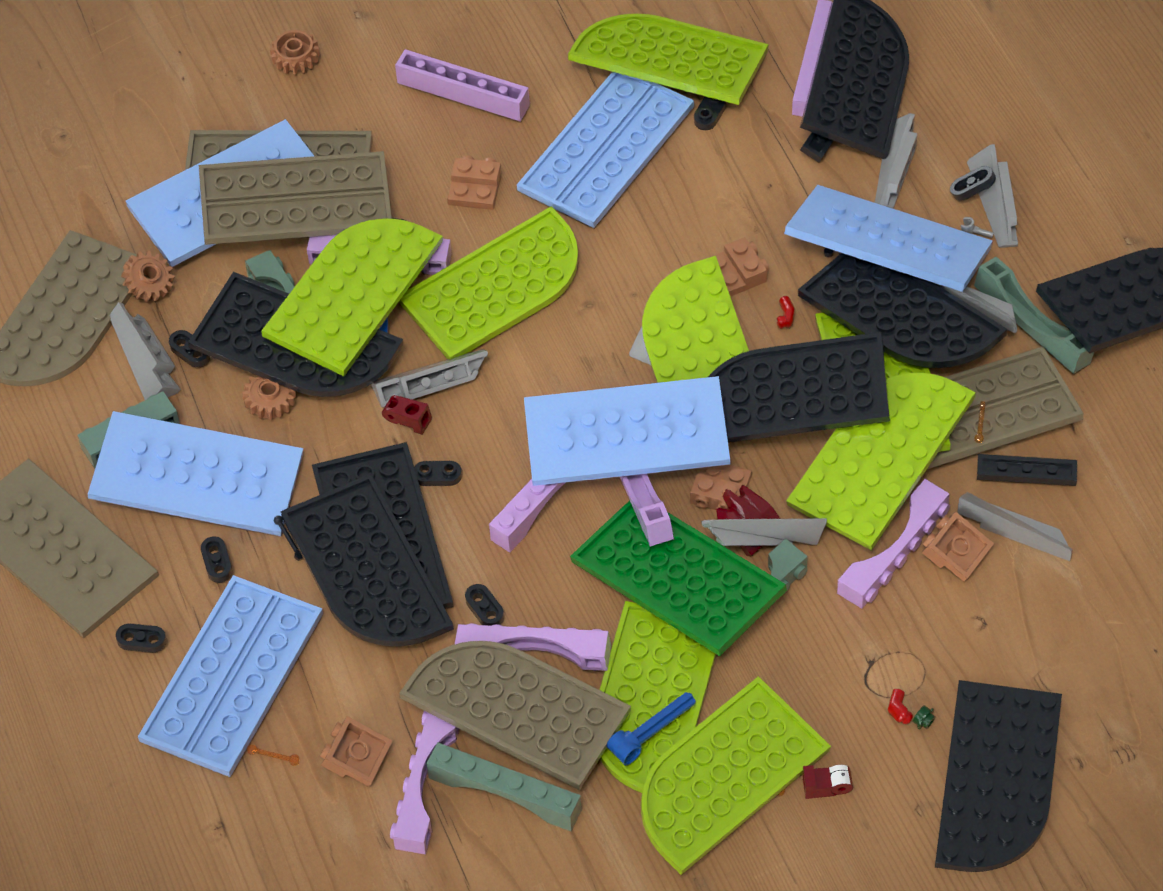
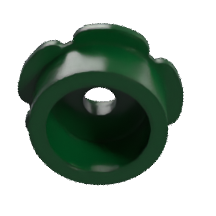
(924, 717)

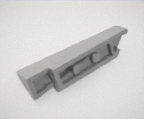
(897, 163)
(997, 199)
(990, 306)
(144, 353)
(430, 377)
(1015, 526)
(765, 531)

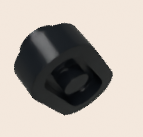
(712, 109)
(973, 183)
(184, 352)
(437, 473)
(216, 561)
(486, 607)
(142, 638)

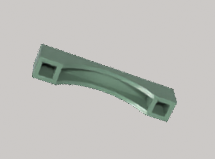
(1000, 282)
(544, 799)

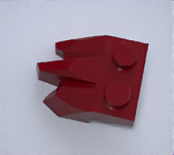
(746, 506)

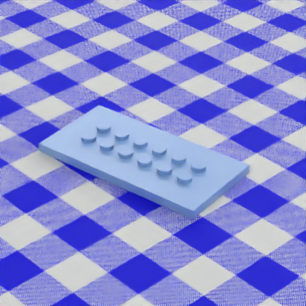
(605, 147)
(173, 208)
(889, 237)
(626, 431)
(195, 473)
(230, 676)

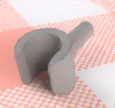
(969, 227)

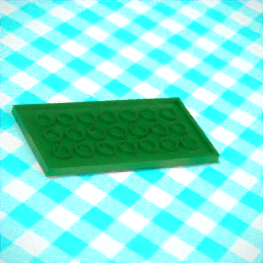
(683, 580)

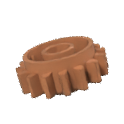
(294, 51)
(153, 267)
(267, 397)

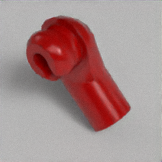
(788, 313)
(897, 709)

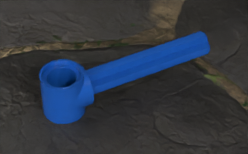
(627, 744)

